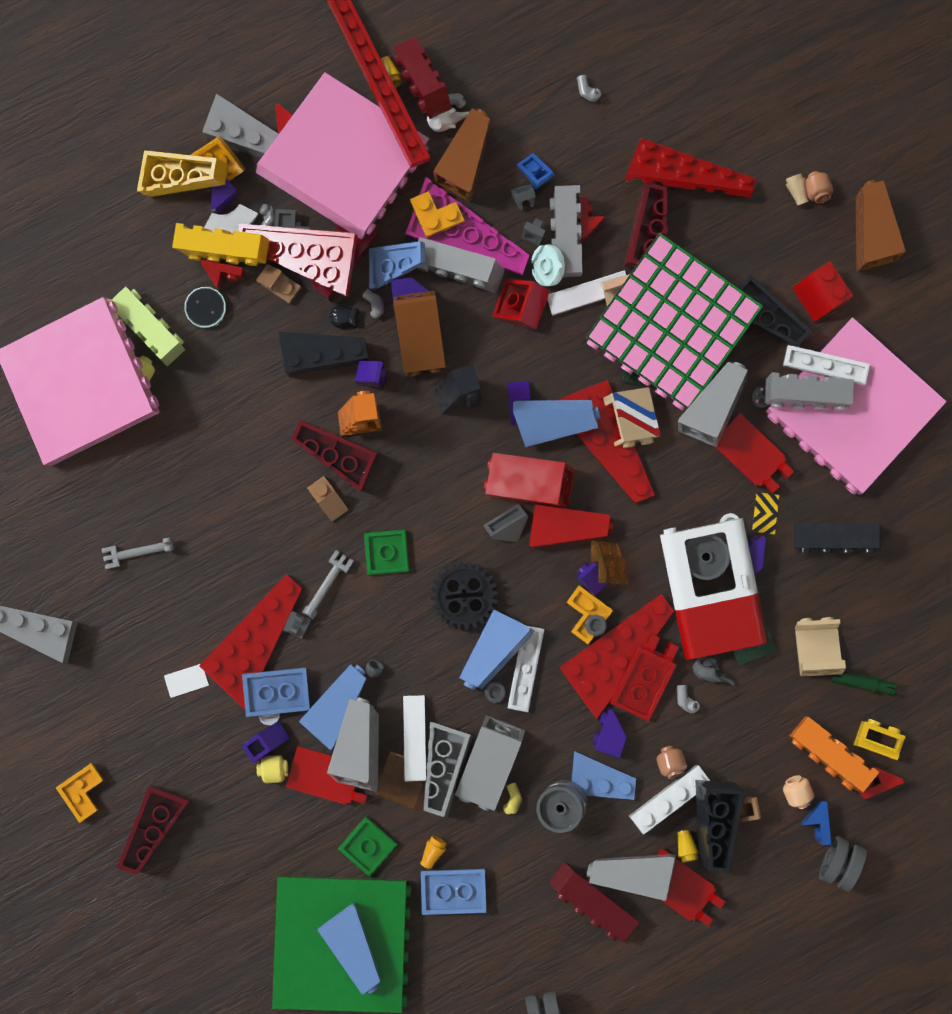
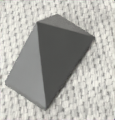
(507, 525)

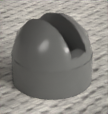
(374, 668)

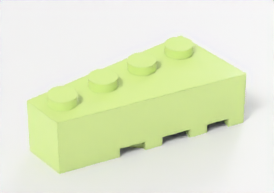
(147, 327)

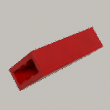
(564, 526)

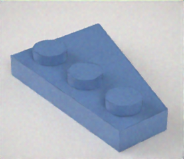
(394, 261)
(601, 779)

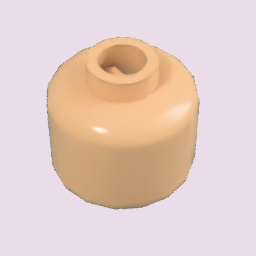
(798, 792)

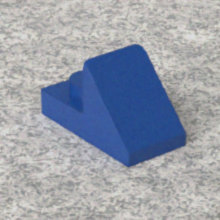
(535, 171)
(819, 816)

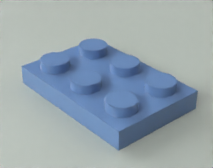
(275, 692)
(453, 891)

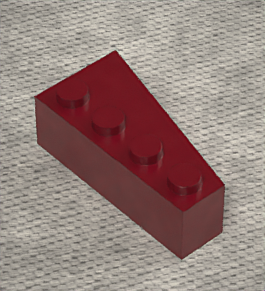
(648, 222)

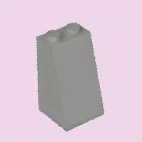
(714, 406)
(356, 748)
(490, 763)
(635, 874)

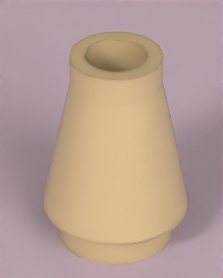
(797, 188)

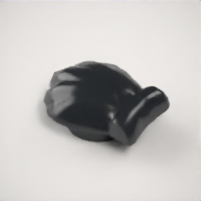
(343, 316)

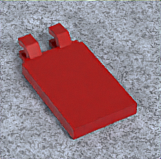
(752, 453)
(645, 678)
(311, 777)
(690, 893)

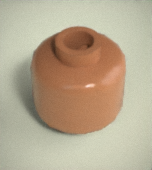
(818, 187)
(671, 762)

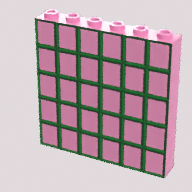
(673, 322)

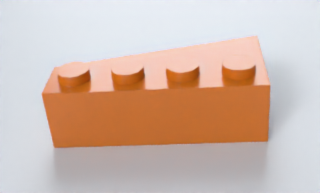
(360, 415)
(833, 755)

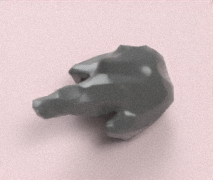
(706, 668)

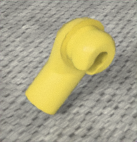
(514, 801)

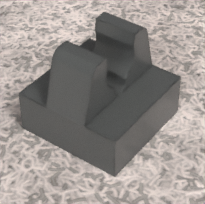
(523, 193)
(533, 232)
(297, 624)

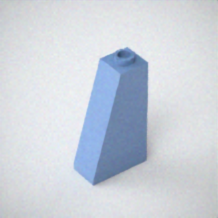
(554, 419)
(495, 647)
(328, 712)
(351, 947)

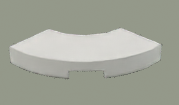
(232, 220)

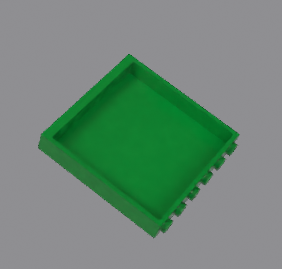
(304, 965)

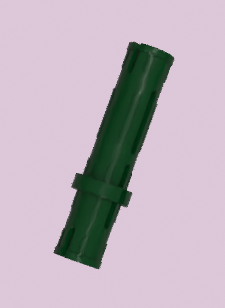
(867, 683)

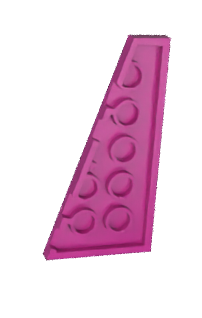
(471, 235)

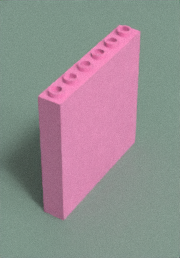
(338, 157)
(78, 381)
(879, 423)

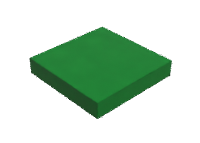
(386, 552)
(367, 846)

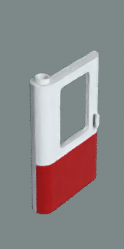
(721, 619)

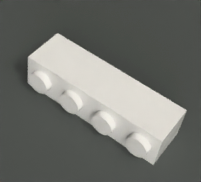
(667, 800)

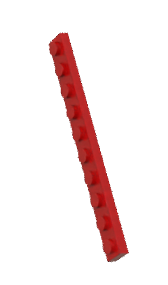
(380, 82)

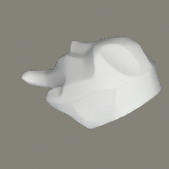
(446, 120)

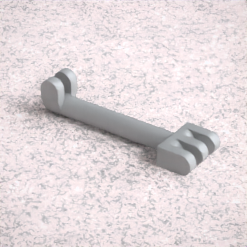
(167, 545)
(338, 566)

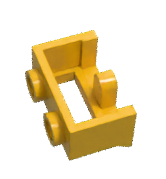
(875, 747)

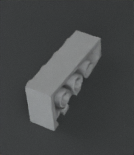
(237, 128)
(567, 227)
(462, 265)
(809, 392)
(41, 632)
(445, 764)

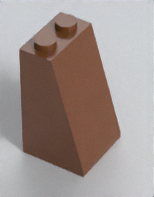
(462, 159)
(876, 228)
(419, 332)

